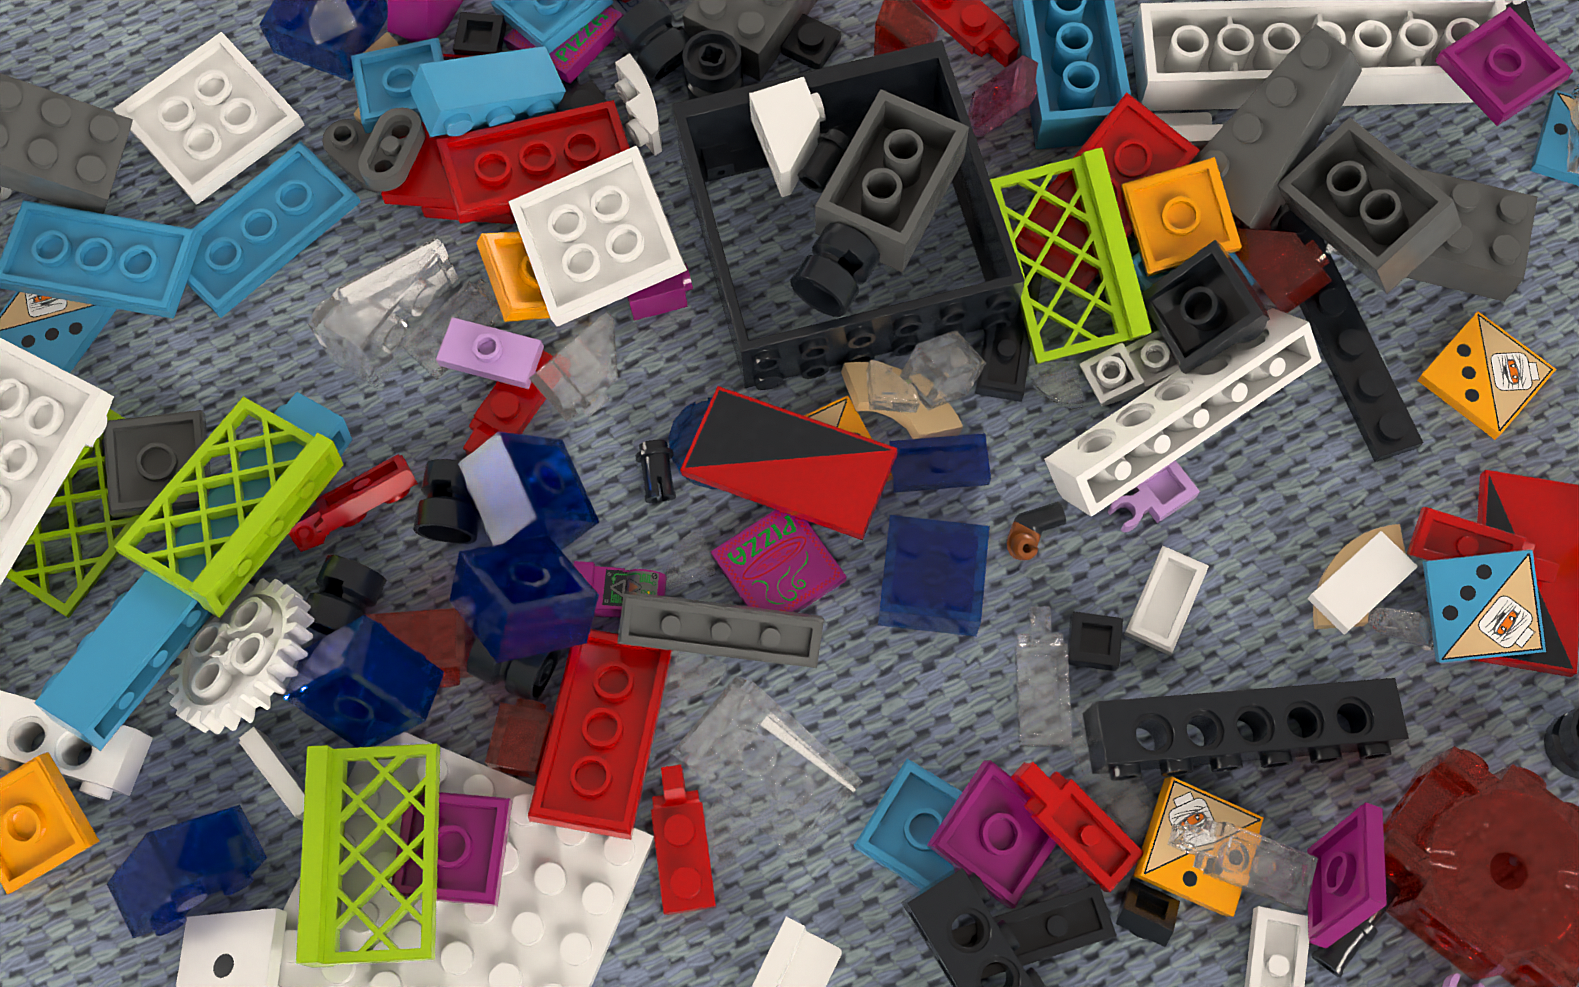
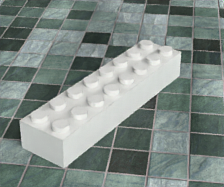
(1226, 49)

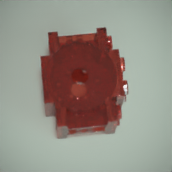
(1458, 890)

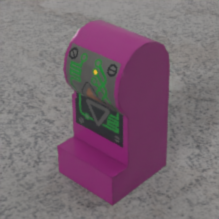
(612, 582)

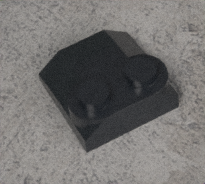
(1205, 307)

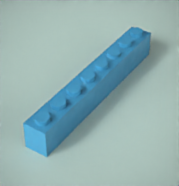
(155, 619)

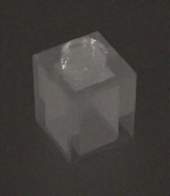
(943, 369)

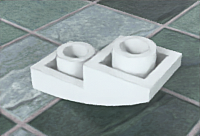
(640, 105)
(1129, 369)

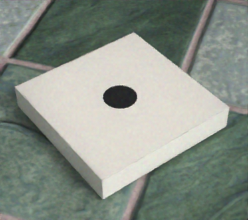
(232, 949)

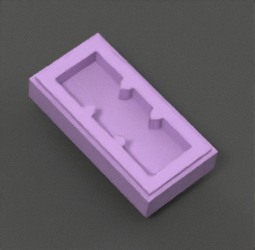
(490, 353)

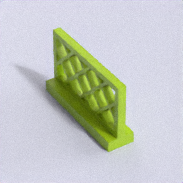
(1109, 248)
(259, 532)
(99, 564)
(324, 854)

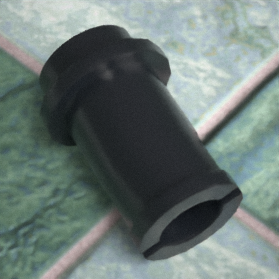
(824, 160)
(656, 469)

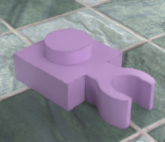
(1158, 495)

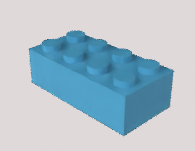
(1078, 66)

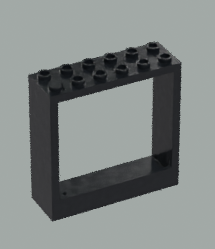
(721, 142)

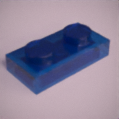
(940, 463)

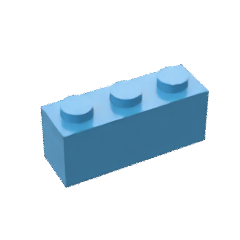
(486, 90)

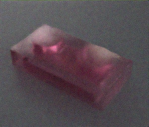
(1003, 96)

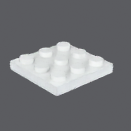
(209, 117)
(597, 236)

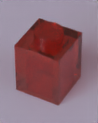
(519, 738)

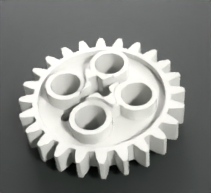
(241, 657)

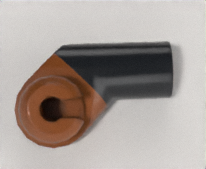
(1028, 528)

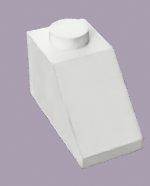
(787, 128)

